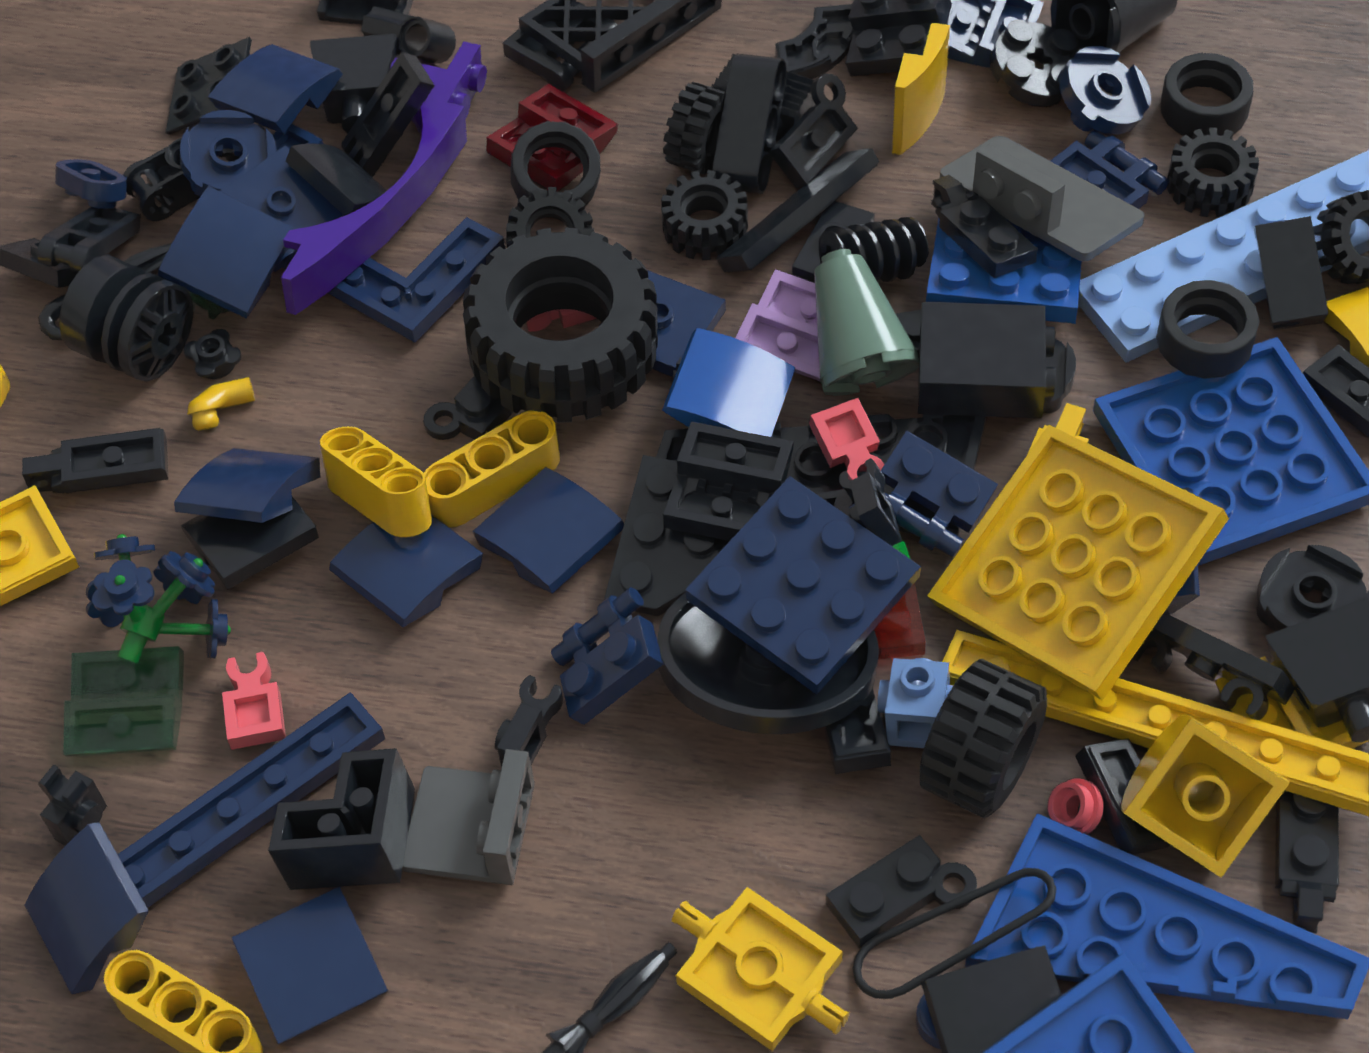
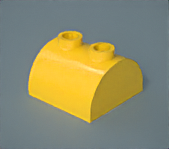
(1201, 793)

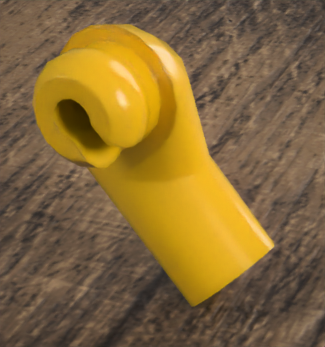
(216, 397)

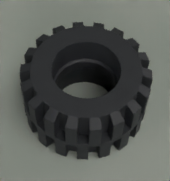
(982, 738)

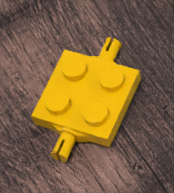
(759, 968)

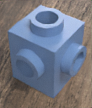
(913, 699)

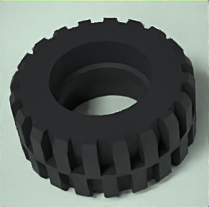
(551, 275)

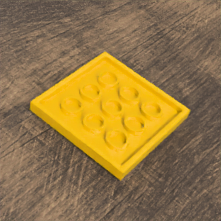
(1078, 560)

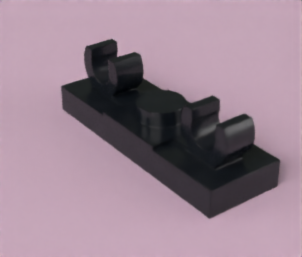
(1214, 657)

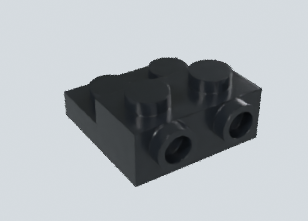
(889, 30)

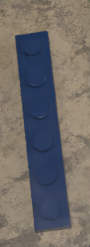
(248, 799)

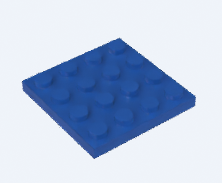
(1244, 443)

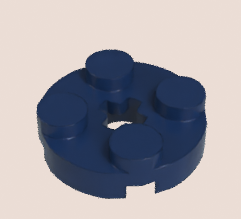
(1090, 105)
(218, 132)

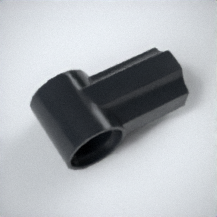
(412, 34)

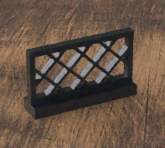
(614, 48)

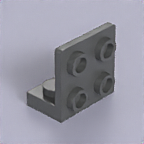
(471, 821)

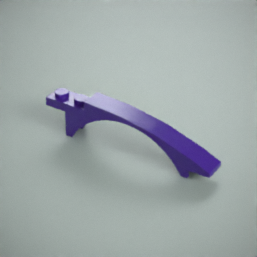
(340, 246)

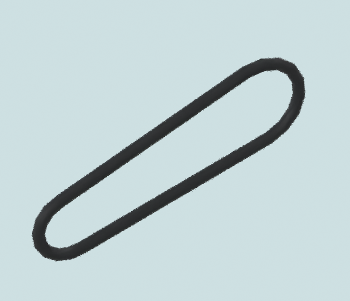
(967, 952)

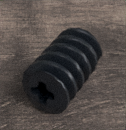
(889, 246)

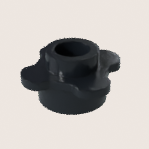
(213, 354)

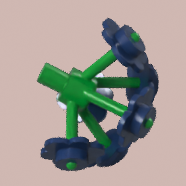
(127, 590)

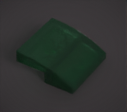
(124, 703)

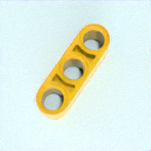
(515, 452)
(376, 481)
(169, 994)

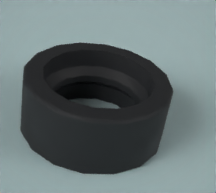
(1206, 71)
(556, 135)
(1209, 299)

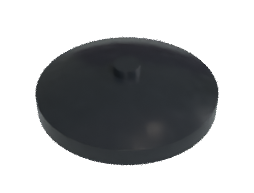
(742, 688)

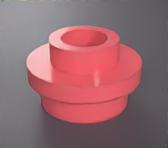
(1065, 801)

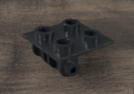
(197, 80)

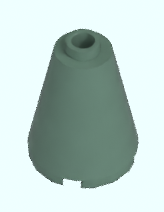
(857, 328)

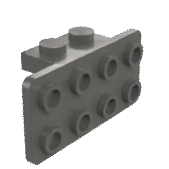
(1045, 198)

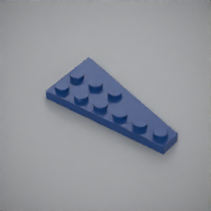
(1169, 927)

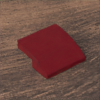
(552, 164)

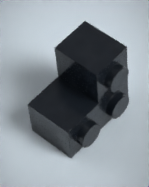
(354, 835)

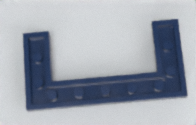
(422, 297)

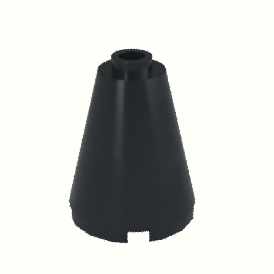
(1109, 22)

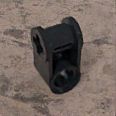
(164, 182)

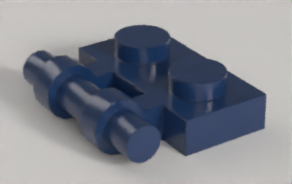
(1098, 168)
(939, 484)
(612, 667)

